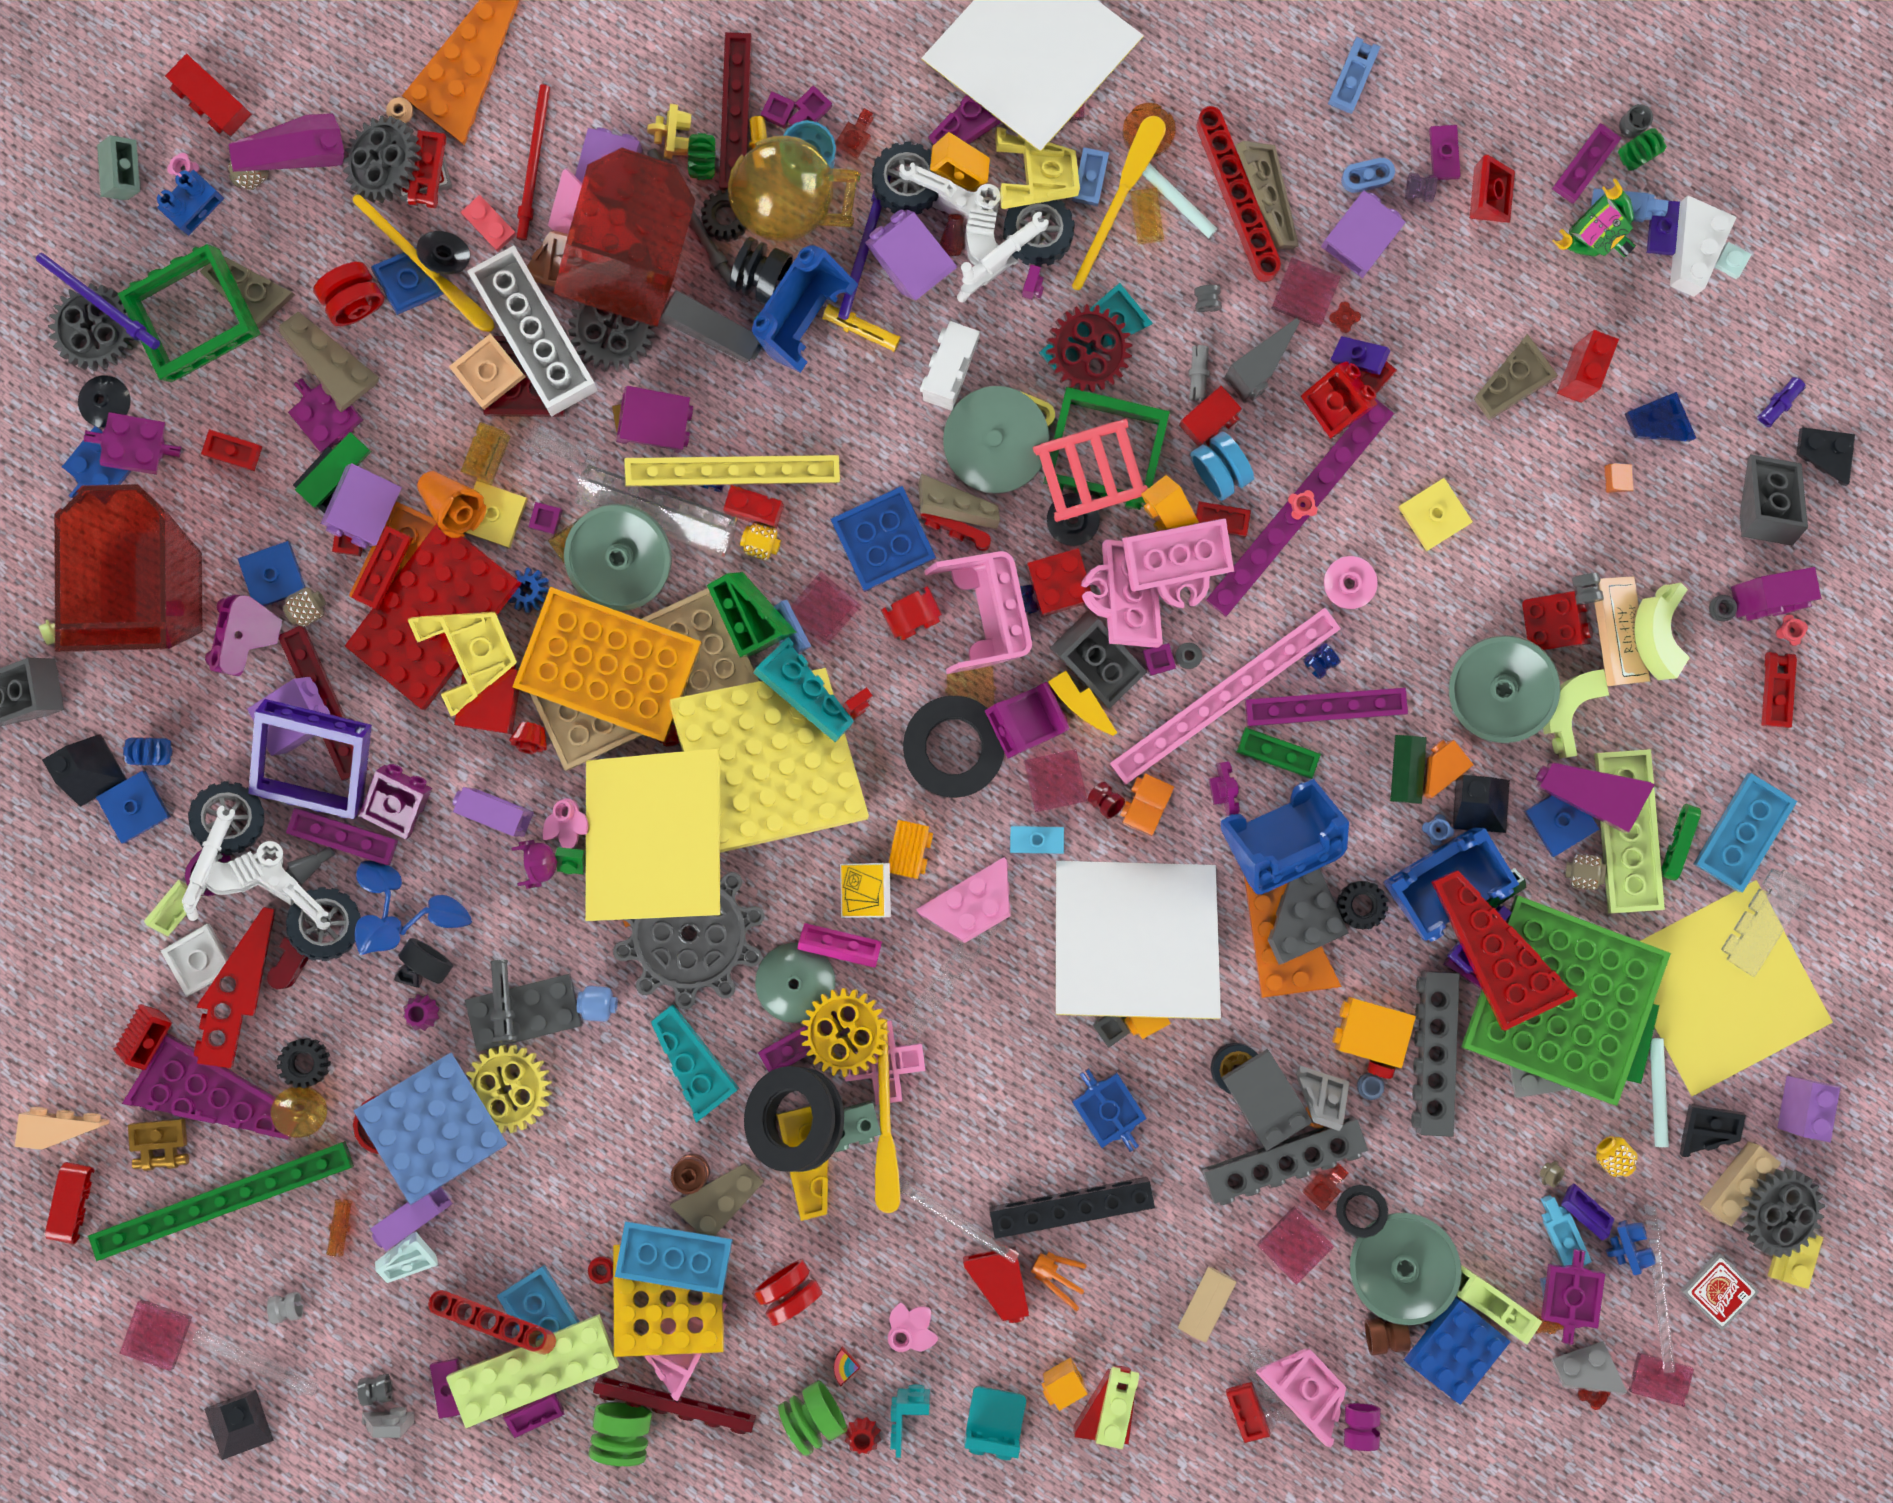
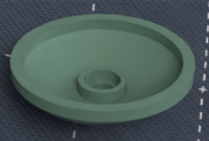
(787, 963)

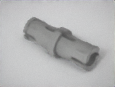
(1199, 372)

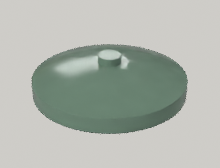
(993, 439)
(618, 556)
(1504, 689)
(1406, 1270)

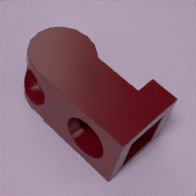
(288, 967)

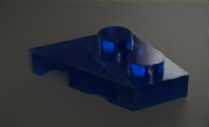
(1661, 420)

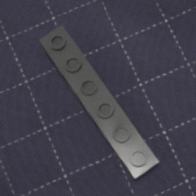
(1442, 1121)
(1217, 1175)

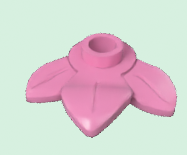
(565, 827)
(914, 1326)

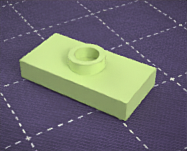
(169, 910)

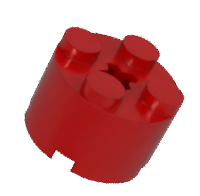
(911, 613)

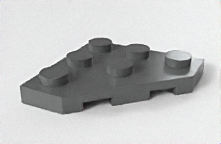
(1305, 918)

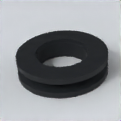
(916, 739)
(826, 1121)

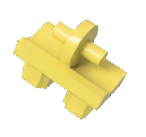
(675, 120)

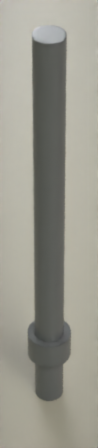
(717, 258)

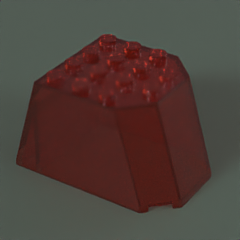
(626, 236)
(123, 573)

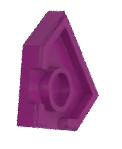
(1225, 789)

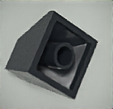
(85, 769)
(1481, 803)
(238, 1424)

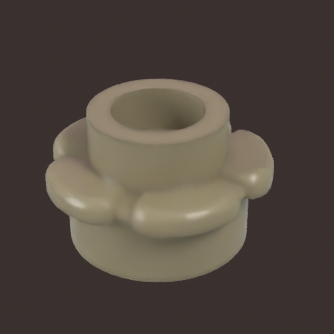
(1552, 1174)

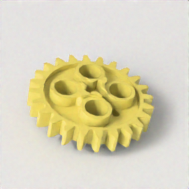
(530, 1078)

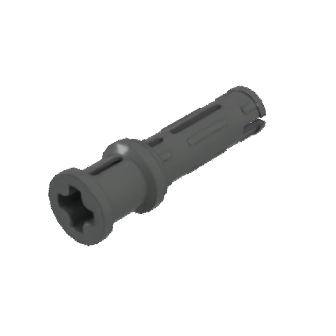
(502, 1014)

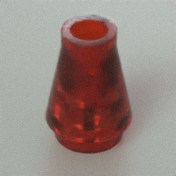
(953, 236)

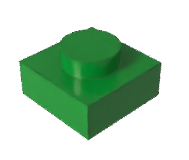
(570, 860)

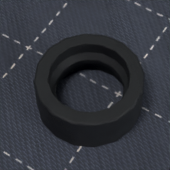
(425, 960)
(1378, 1199)

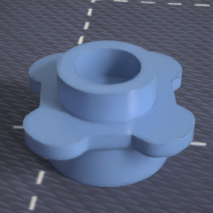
(1445, 829)

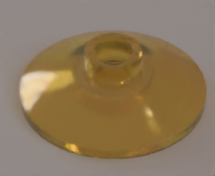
(299, 1123)

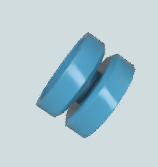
(1222, 466)

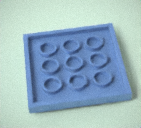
(430, 1128)

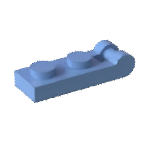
(1353, 76)

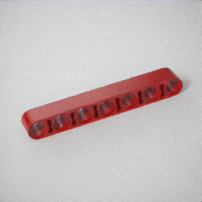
(1239, 182)

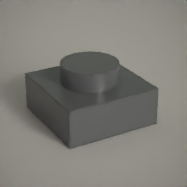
(1111, 1029)

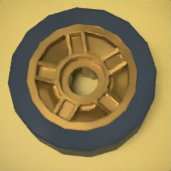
(1226, 1058)

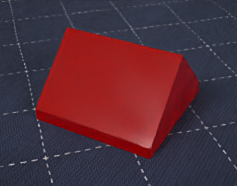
(1492, 191)

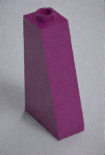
(1601, 795)

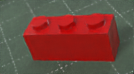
(207, 96)

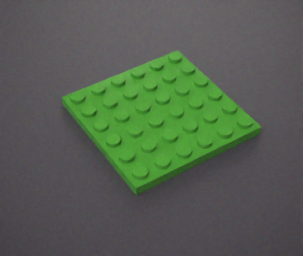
(1591, 1037)

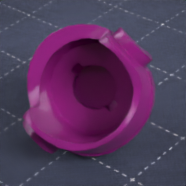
(538, 863)

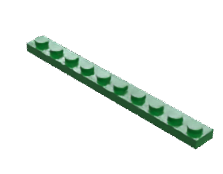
(220, 1201)

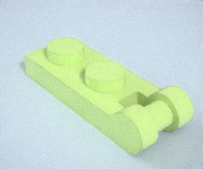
(1116, 1408)

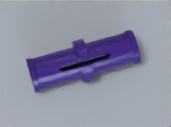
(1781, 401)

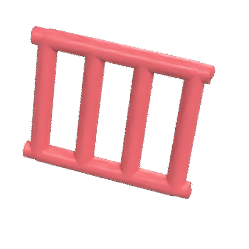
(1094, 435)

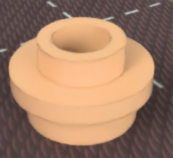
(407, 112)

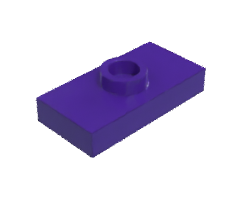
(1663, 231)
(1364, 355)
(1588, 1211)

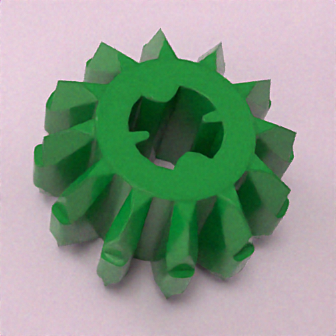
(1642, 149)
(701, 156)

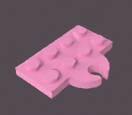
(1179, 560)
(1130, 614)

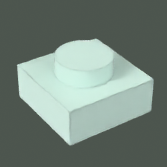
(1732, 260)

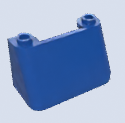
(796, 302)
(1288, 839)
(1470, 854)

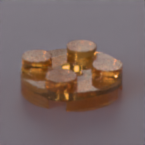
(1136, 117)

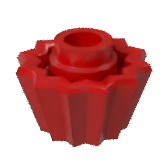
(529, 738)
(863, 1435)

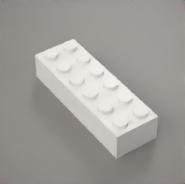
(532, 330)

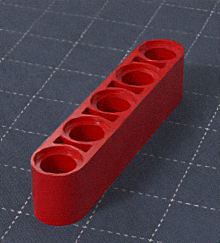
(480, 1317)

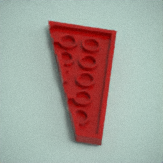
(1506, 966)

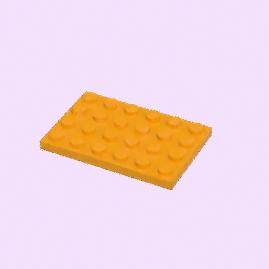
(606, 664)

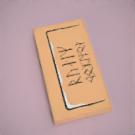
(1616, 631)

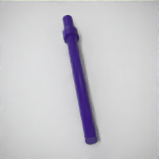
(861, 255)
(132, 328)

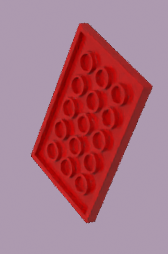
(438, 579)

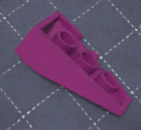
(299, 143)

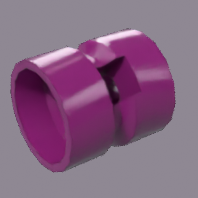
(1362, 1430)

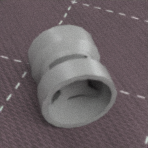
(283, 1307)

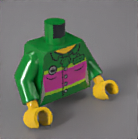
(1602, 226)

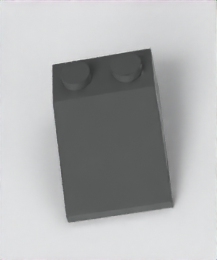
(1254, 369)
(1773, 501)
(1101, 666)
(29, 690)
(1267, 1100)

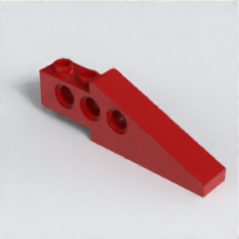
(247, 968)

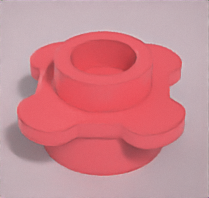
(1306, 498)
(1799, 630)

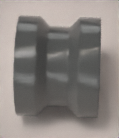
(1207, 298)

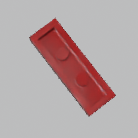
(382, 567)

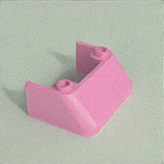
(999, 605)

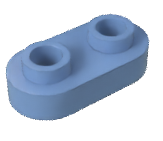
(1367, 175)

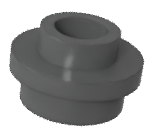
(1730, 604)
(1184, 663)

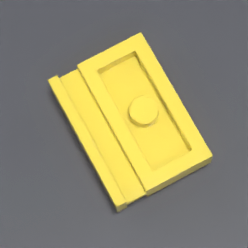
(1799, 1267)

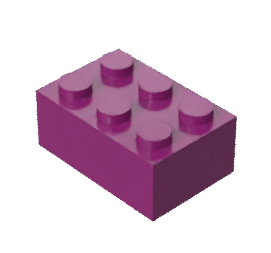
(1776, 594)

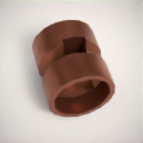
(690, 1174)
(1386, 1335)

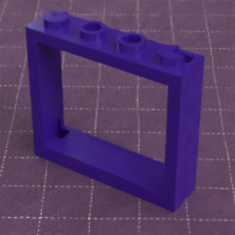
(315, 724)

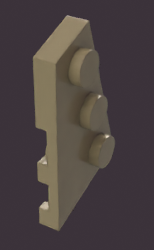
(259, 293)
(1516, 379)
(952, 503)
(718, 1200)

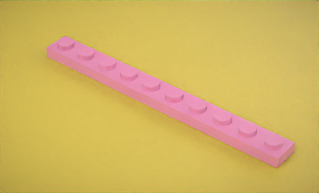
(1224, 696)

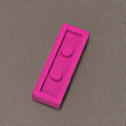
(839, 945)

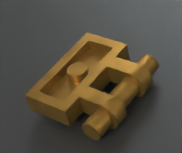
(158, 1135)

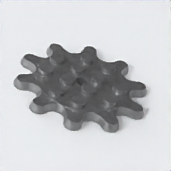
(697, 961)

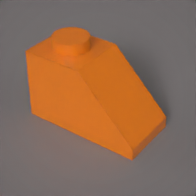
(1444, 767)

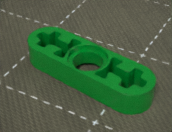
(1683, 837)

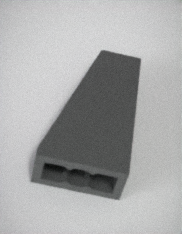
(709, 327)

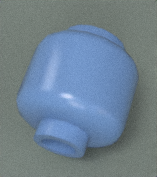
(596, 1003)

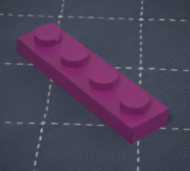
(342, 836)
(790, 1048)

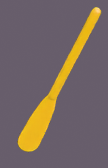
(1139, 156)
(465, 304)
(886, 1168)

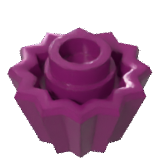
(421, 1012)

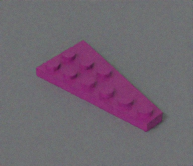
(201, 1091)

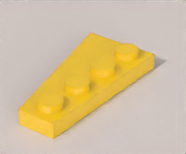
(808, 1186)

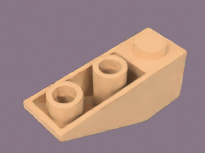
(42, 1129)

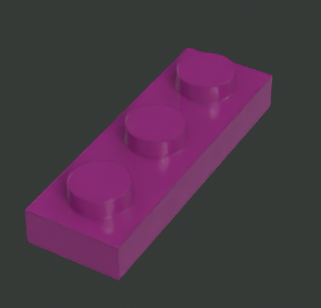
(1586, 163)

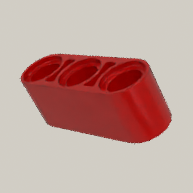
(68, 1203)

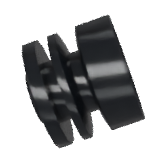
(755, 269)

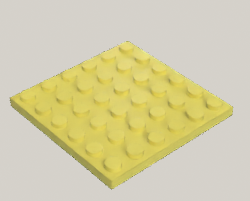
(774, 764)

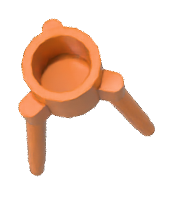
(1046, 1268)

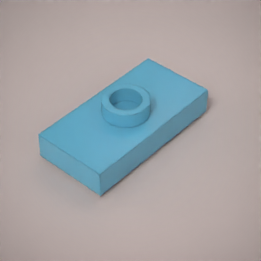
(1036, 839)

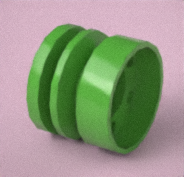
(808, 1420)
(620, 1434)

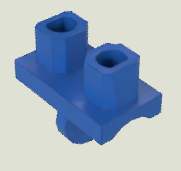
(1629, 1235)

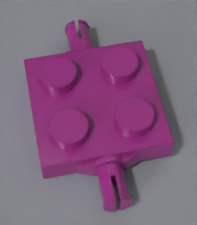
(321, 418)
(132, 443)
(1573, 1296)

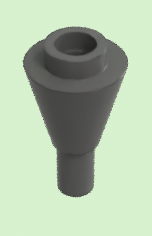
(304, 867)

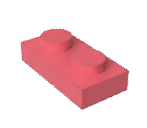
(488, 223)

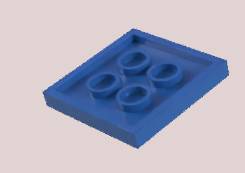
(883, 538)
(1457, 1350)

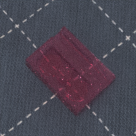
(1653, 1383)

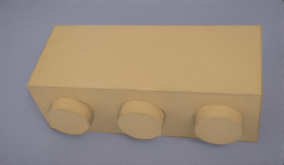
(1728, 1193)

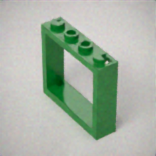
(208, 351)
(1116, 407)

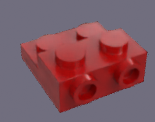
(1339, 398)

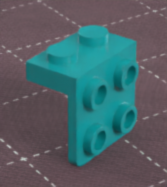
(908, 1402)
(995, 1423)

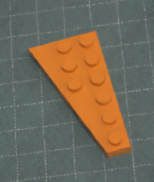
(461, 69)
(1302, 974)

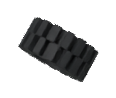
(709, 218)
(1378, 905)
(288, 1067)

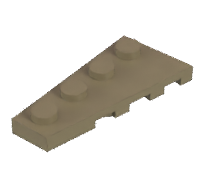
(1268, 186)
(335, 368)

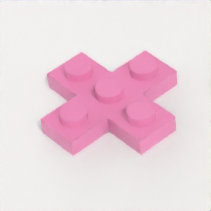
(901, 1061)

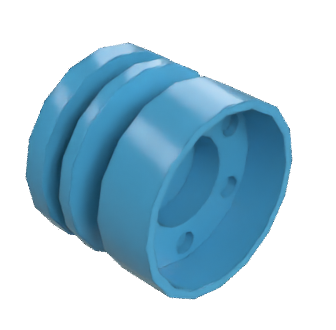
(816, 135)

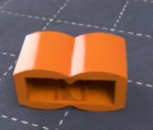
(1147, 804)

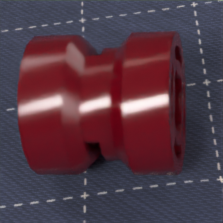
(1107, 801)

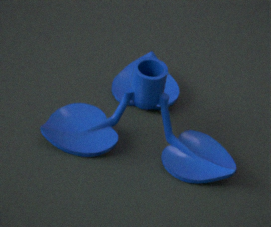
(384, 934)

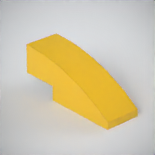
(1082, 704)

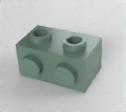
(118, 168)
(859, 1125)

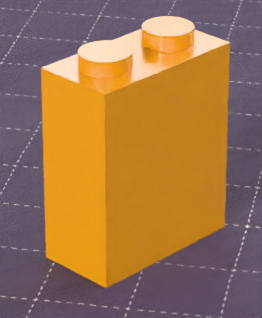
(1373, 1032)

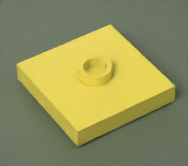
(1435, 514)
(501, 515)

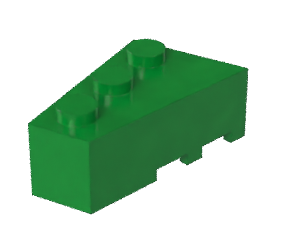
(748, 614)

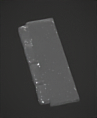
(1765, 927)

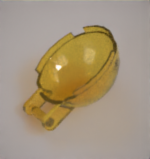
(787, 190)

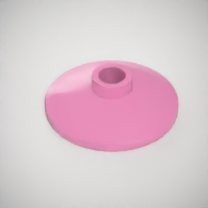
(1360, 573)

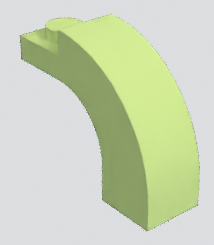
(1654, 633)
(1572, 694)
(1497, 1306)

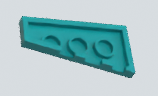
(1120, 304)
(794, 681)
(697, 1069)

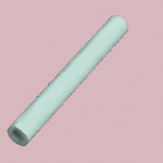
(1179, 201)
(1659, 1092)

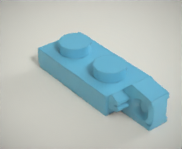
(1562, 1231)

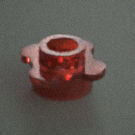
(1337, 317)
(1596, 1401)

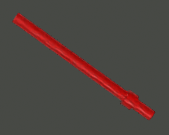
(525, 211)

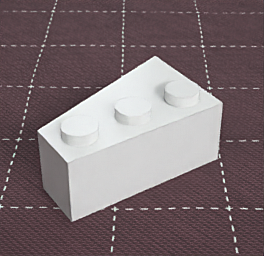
(1698, 245)
(949, 365)

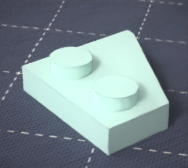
(406, 1259)

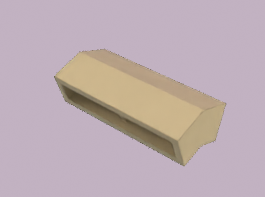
(1207, 1304)

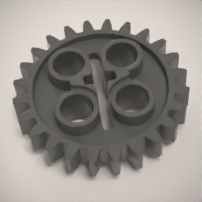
(382, 159)
(71, 334)
(633, 336)
(1782, 1212)

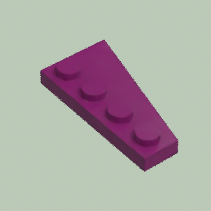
(966, 122)

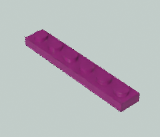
(1326, 707)

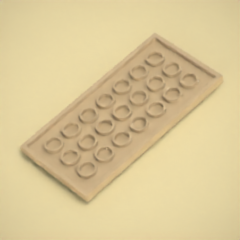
(717, 666)

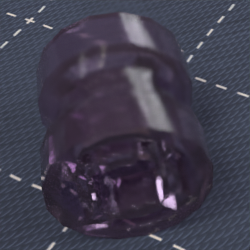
(1421, 187)

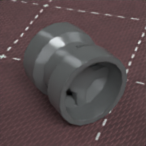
(1638, 116)
(1590, 594)
(375, 1390)

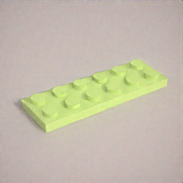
(1632, 858)
(526, 1376)

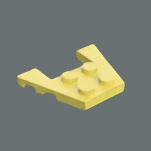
(1048, 173)
(479, 649)

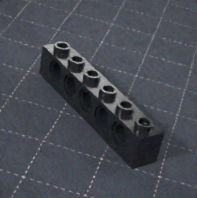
(1071, 1207)

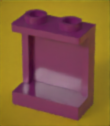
(654, 419)
(1027, 719)

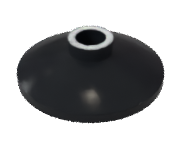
(443, 252)
(115, 395)
(1076, 533)

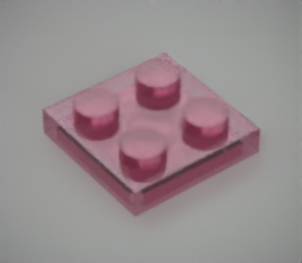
(1305, 292)
(824, 608)
(1055, 780)
(1295, 1245)
(155, 1335)

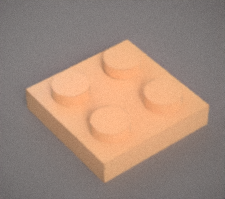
(487, 371)

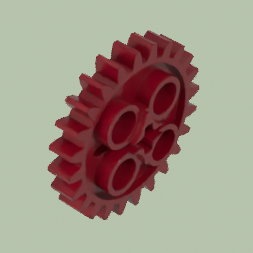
(1098, 325)

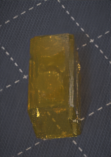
(485, 453)

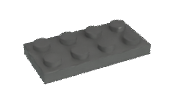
(538, 1010)

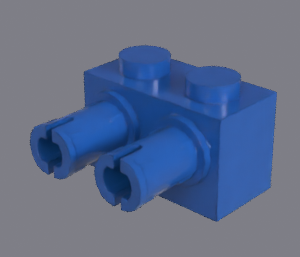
(189, 201)

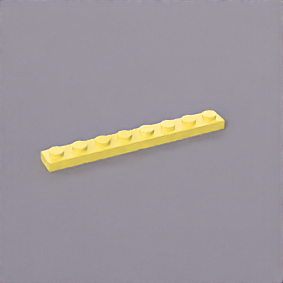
(731, 470)

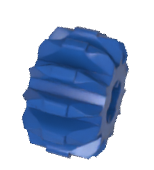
(537, 585)
(147, 751)

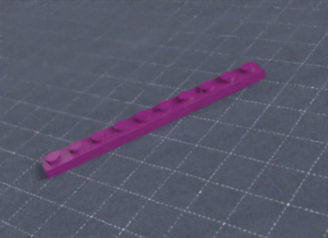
(1283, 525)

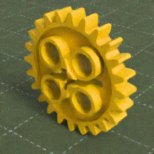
(865, 1019)

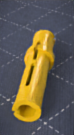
(862, 328)

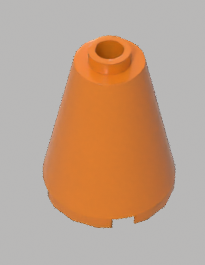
(452, 504)

